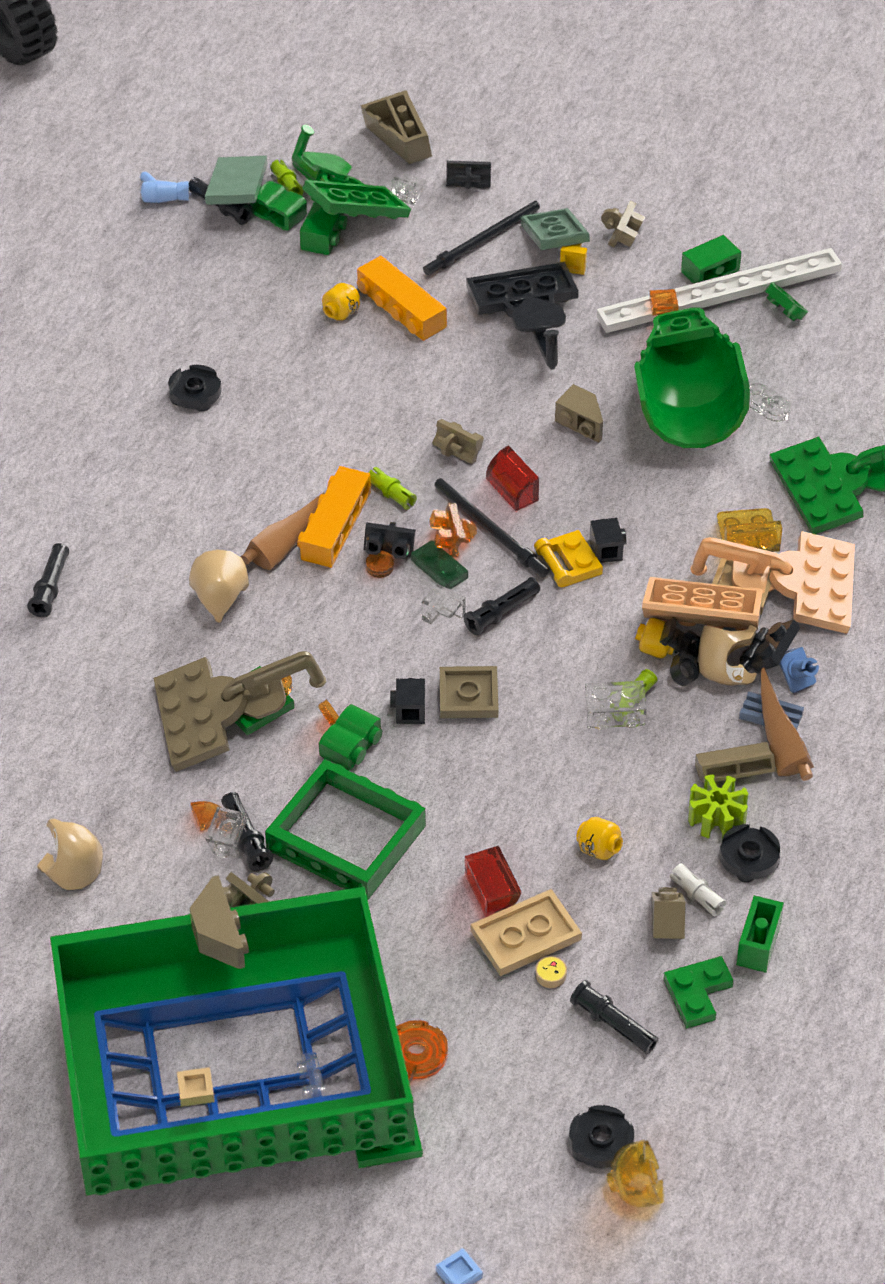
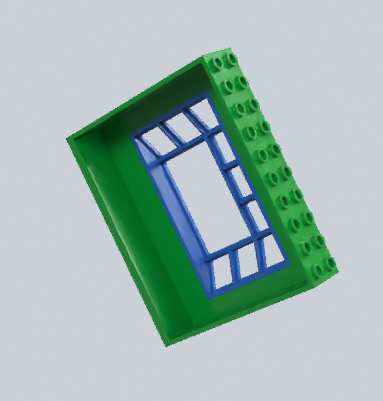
(157, 979)

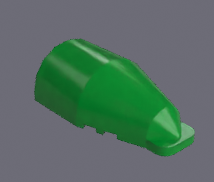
(692, 380)

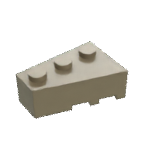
(398, 126)

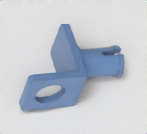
(798, 669)

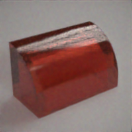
(513, 479)
(491, 880)

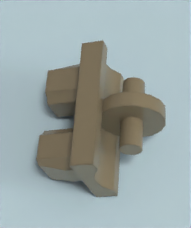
(623, 224)
(457, 442)
(254, 894)

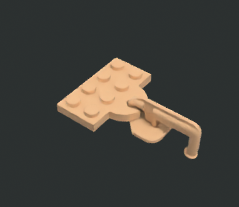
(813, 576)

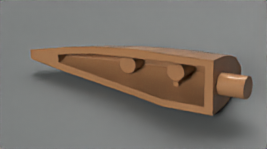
(278, 538)
(782, 737)

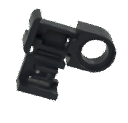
(687, 655)

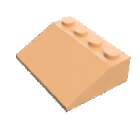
(702, 603)

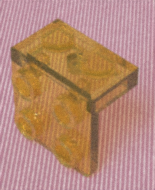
(751, 528)

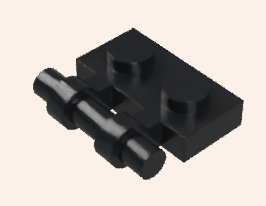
(769, 646)

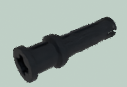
(240, 212)
(46, 588)
(492, 611)
(256, 848)
(603, 1010)

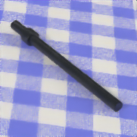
(447, 258)
(524, 555)

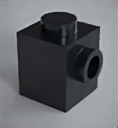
(607, 539)
(409, 700)

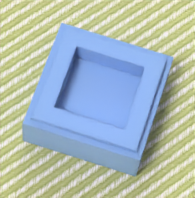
(459, 1269)

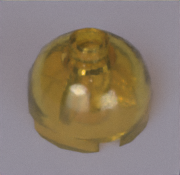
(636, 1175)

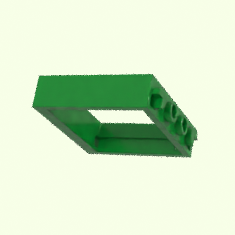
(328, 865)

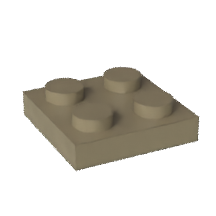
(468, 692)

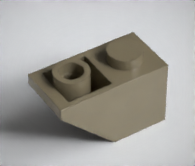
(580, 412)
(668, 913)

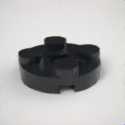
(194, 398)
(749, 866)
(596, 1120)

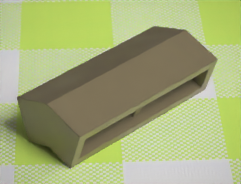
(735, 762)

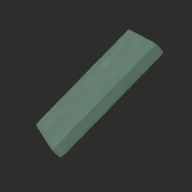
(236, 180)

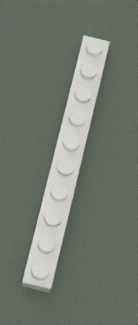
(725, 288)

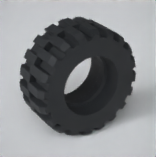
(26, 30)

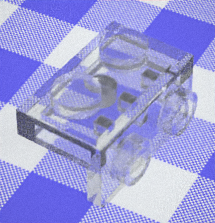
(615, 704)

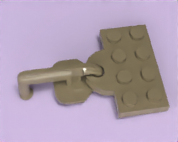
(201, 706)

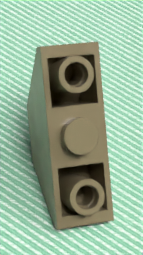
(217, 925)

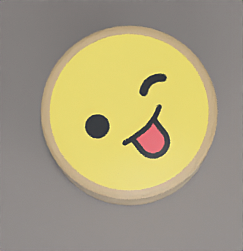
(551, 972)

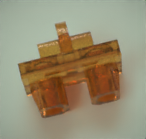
(451, 529)

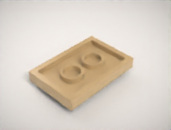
(526, 932)

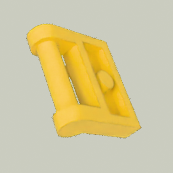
(575, 554)

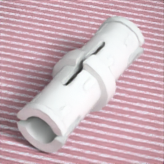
(698, 889)

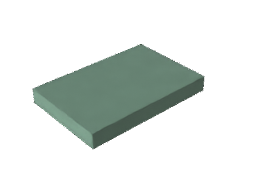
(554, 229)

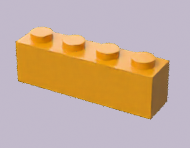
(401, 298)
(334, 516)

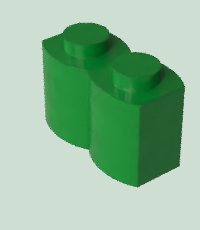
(279, 206)
(350, 737)

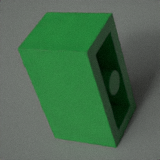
(321, 230)
(711, 260)
(760, 933)

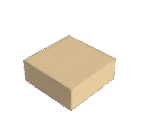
(195, 1086)

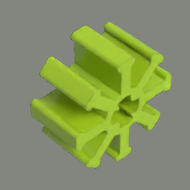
(717, 806)

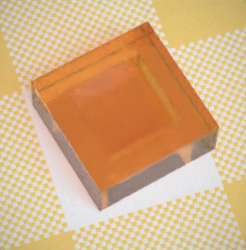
(663, 301)

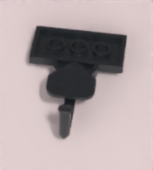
(529, 300)

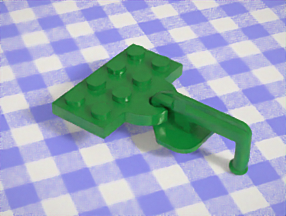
(342, 192)
(827, 483)

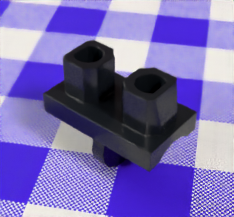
(468, 174)
(389, 538)

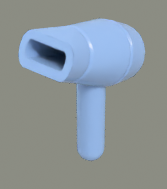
(162, 191)

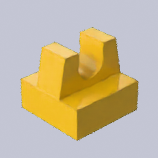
(575, 258)

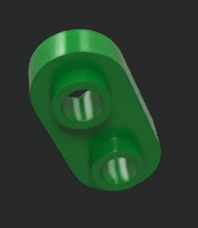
(778, 296)

